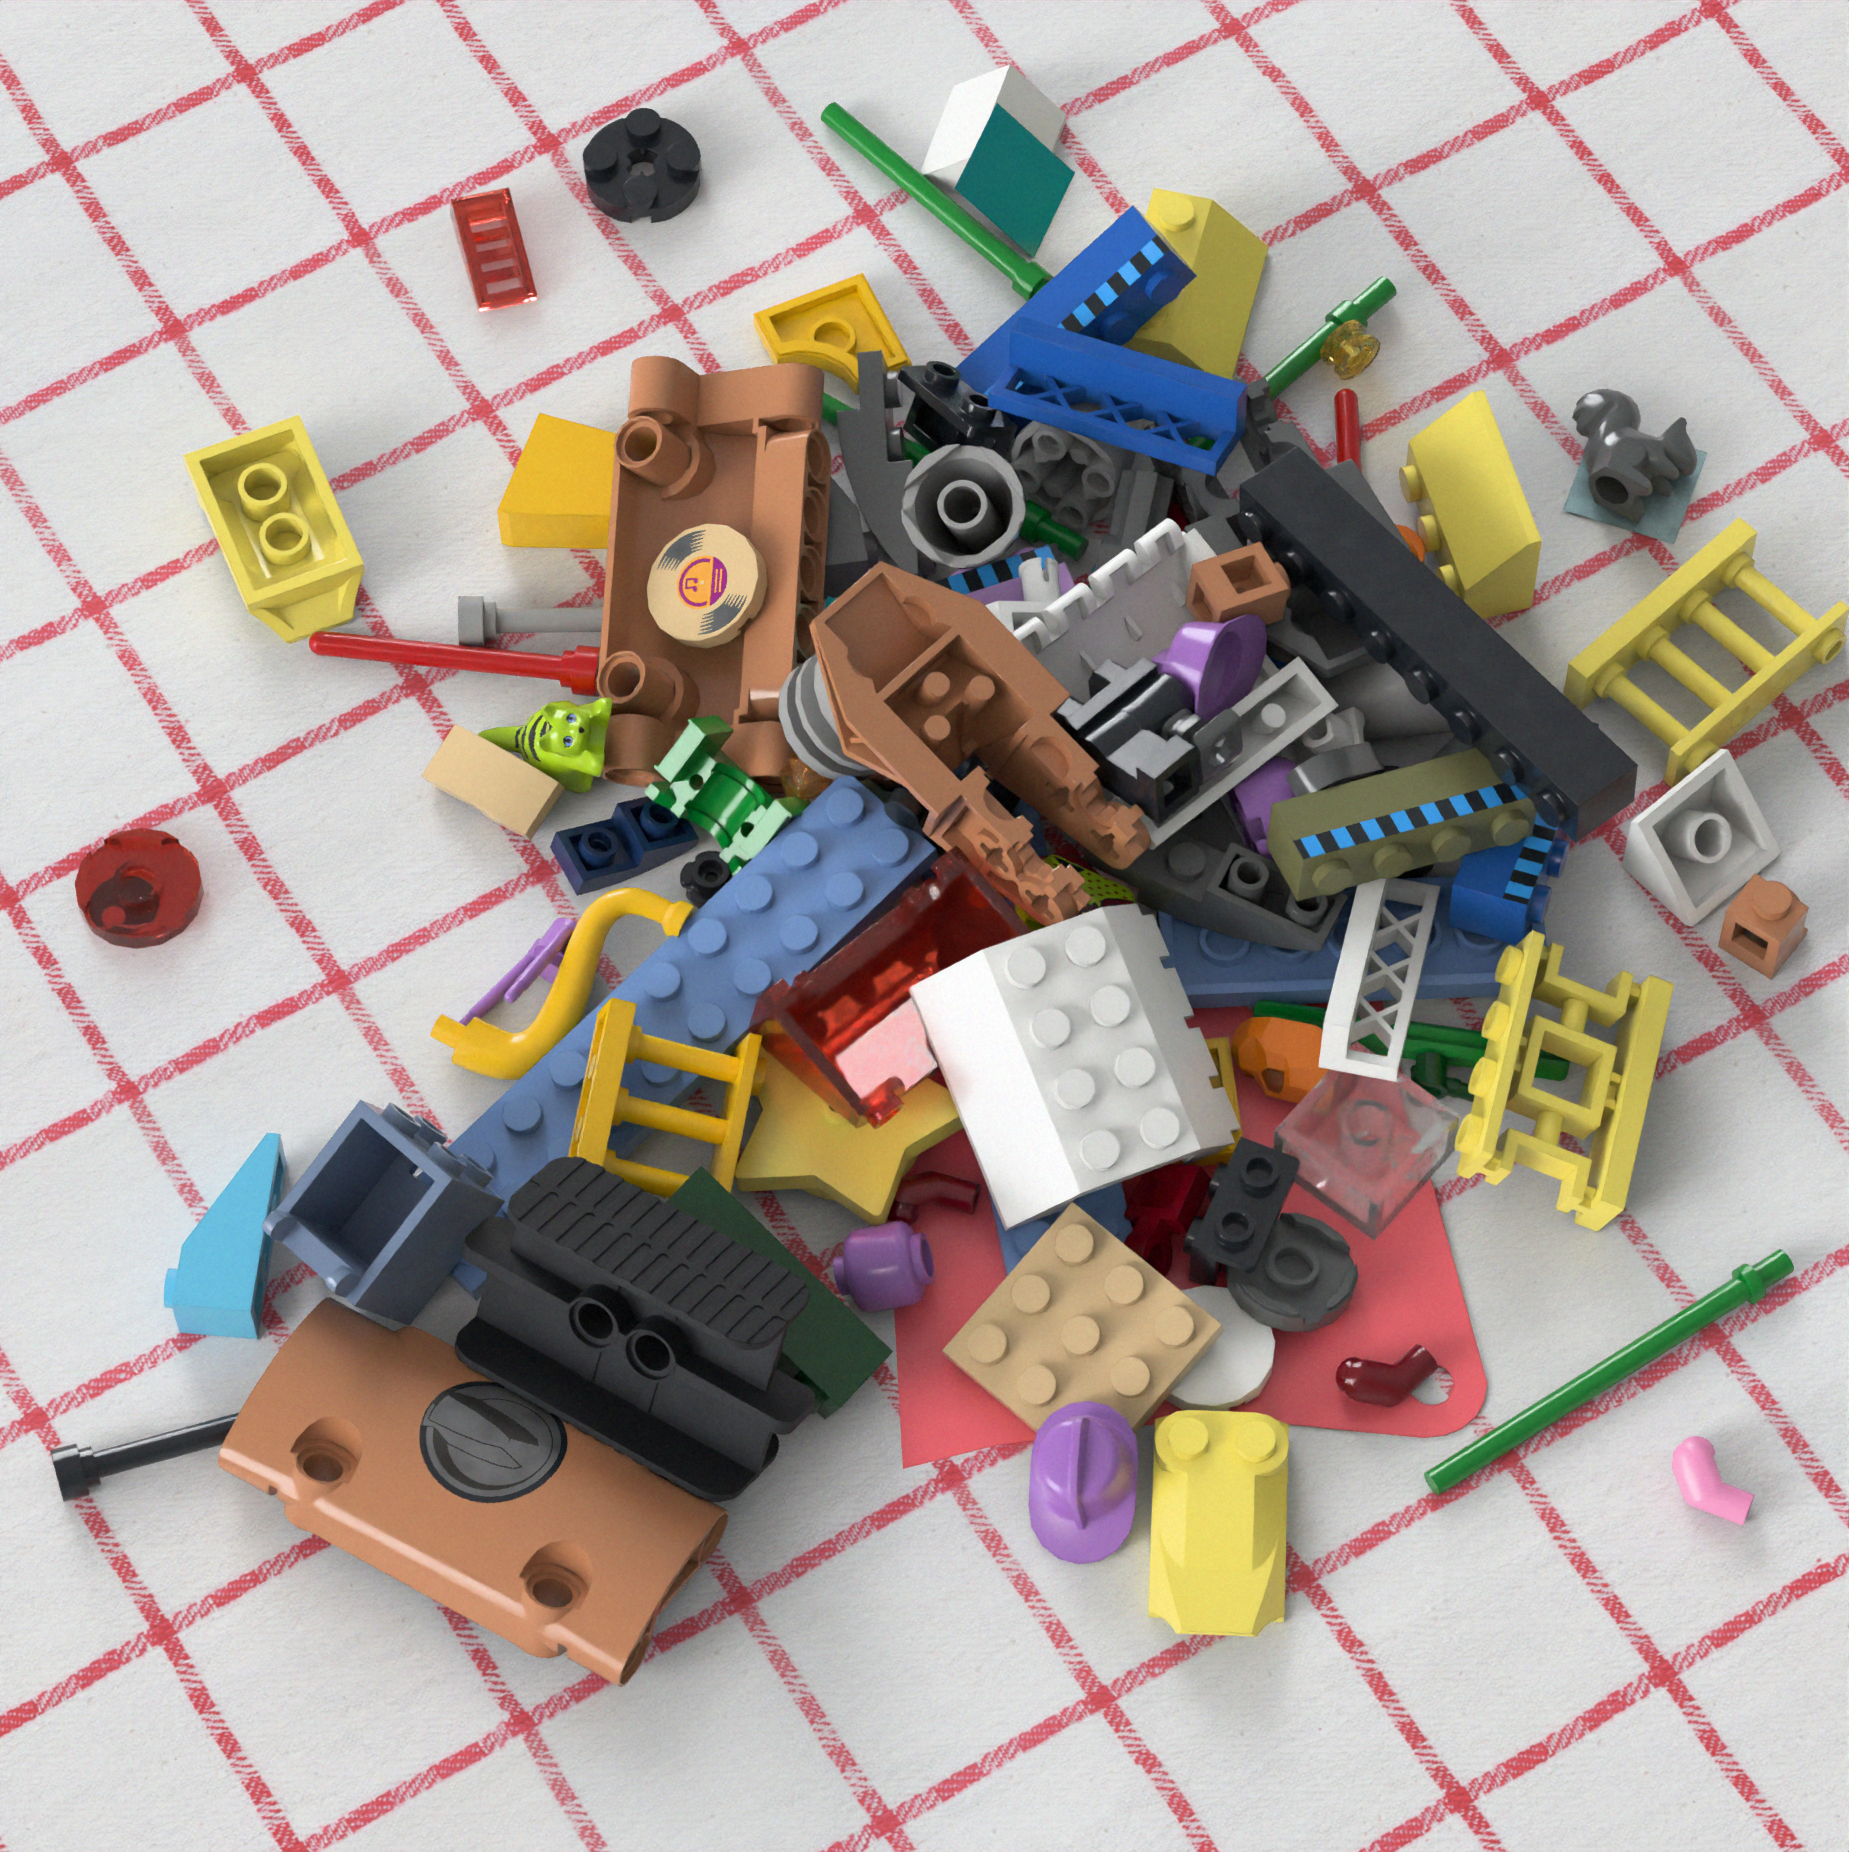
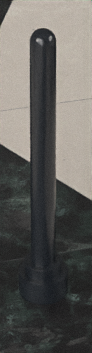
(83, 1468)

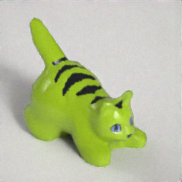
(560, 741)

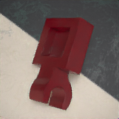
(1164, 1205)

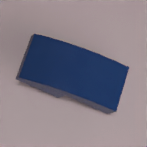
(620, 848)

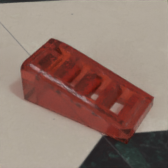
(482, 209)

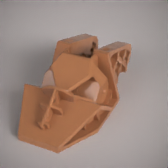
(928, 682)

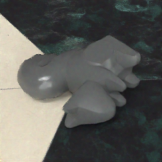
(1624, 460)

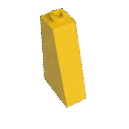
(560, 488)

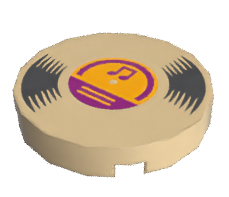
(706, 585)

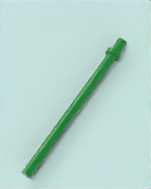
(1746, 1285)

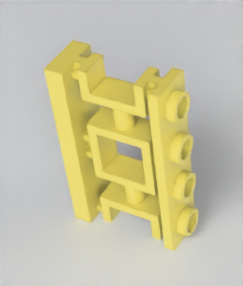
(1612, 1093)

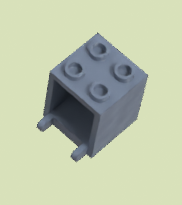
(373, 1222)

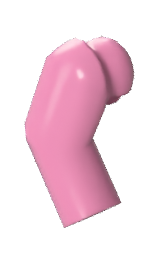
(1702, 1485)

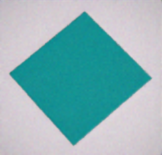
(1014, 180)

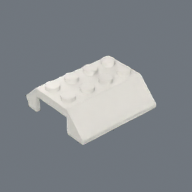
(1135, 614)
(1073, 1061)

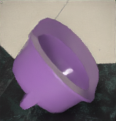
(1216, 661)
(1083, 1482)

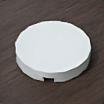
(1234, 1365)

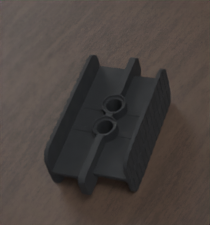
(637, 1327)

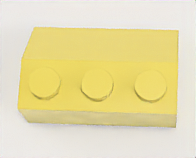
(1212, 313)
(1473, 509)

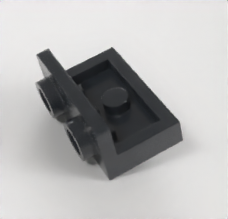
(952, 411)
(1242, 1211)

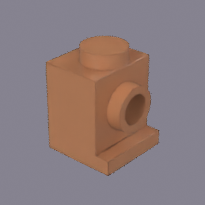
(1238, 585)
(1770, 913)

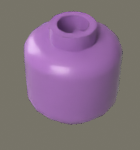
(884, 1266)

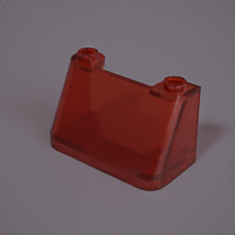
(852, 1020)

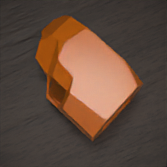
(1279, 1055)

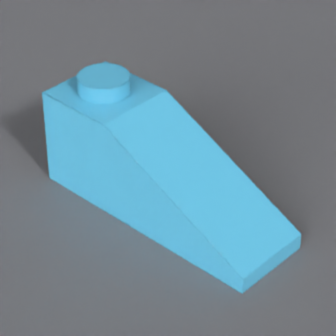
(228, 1254)

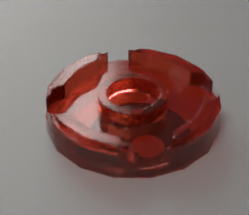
(139, 888)

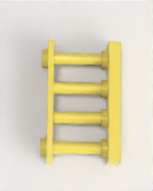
(1688, 599)

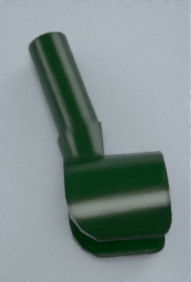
(1431, 1075)

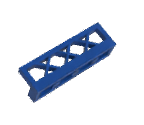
(1127, 389)

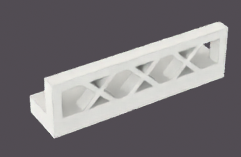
(1353, 982)

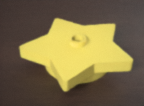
(815, 1149)

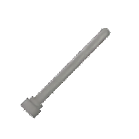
(483, 620)

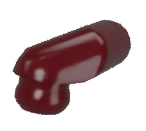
(1383, 1382)

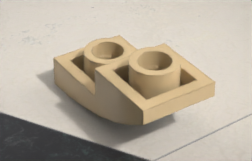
(493, 781)

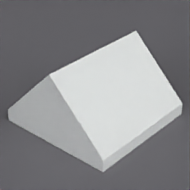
(969, 112)
(1700, 840)

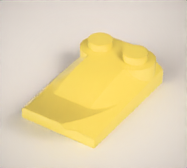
(279, 528)
(1219, 1522)

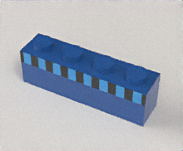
(1099, 294)
(1505, 886)

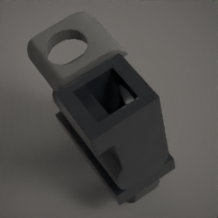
(1147, 733)

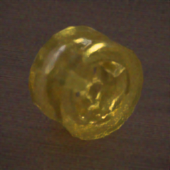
(1350, 349)

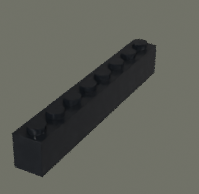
(1437, 645)

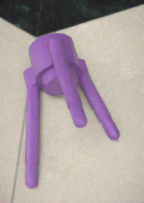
(540, 960)

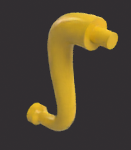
(511, 1055)

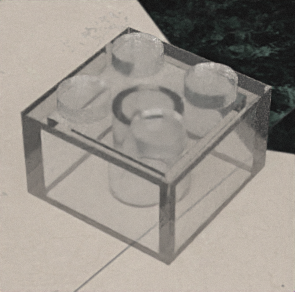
(1367, 1144)

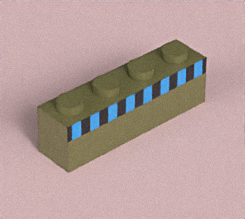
(1395, 823)

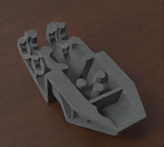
(1305, 626)

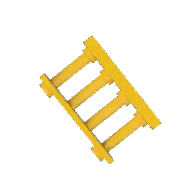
(608, 1104)

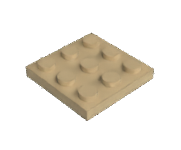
(1083, 1326)

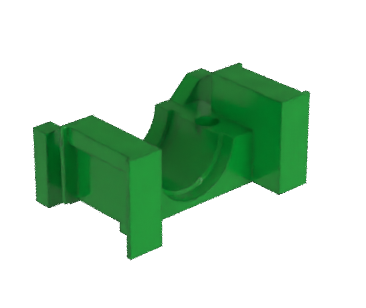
(728, 801)

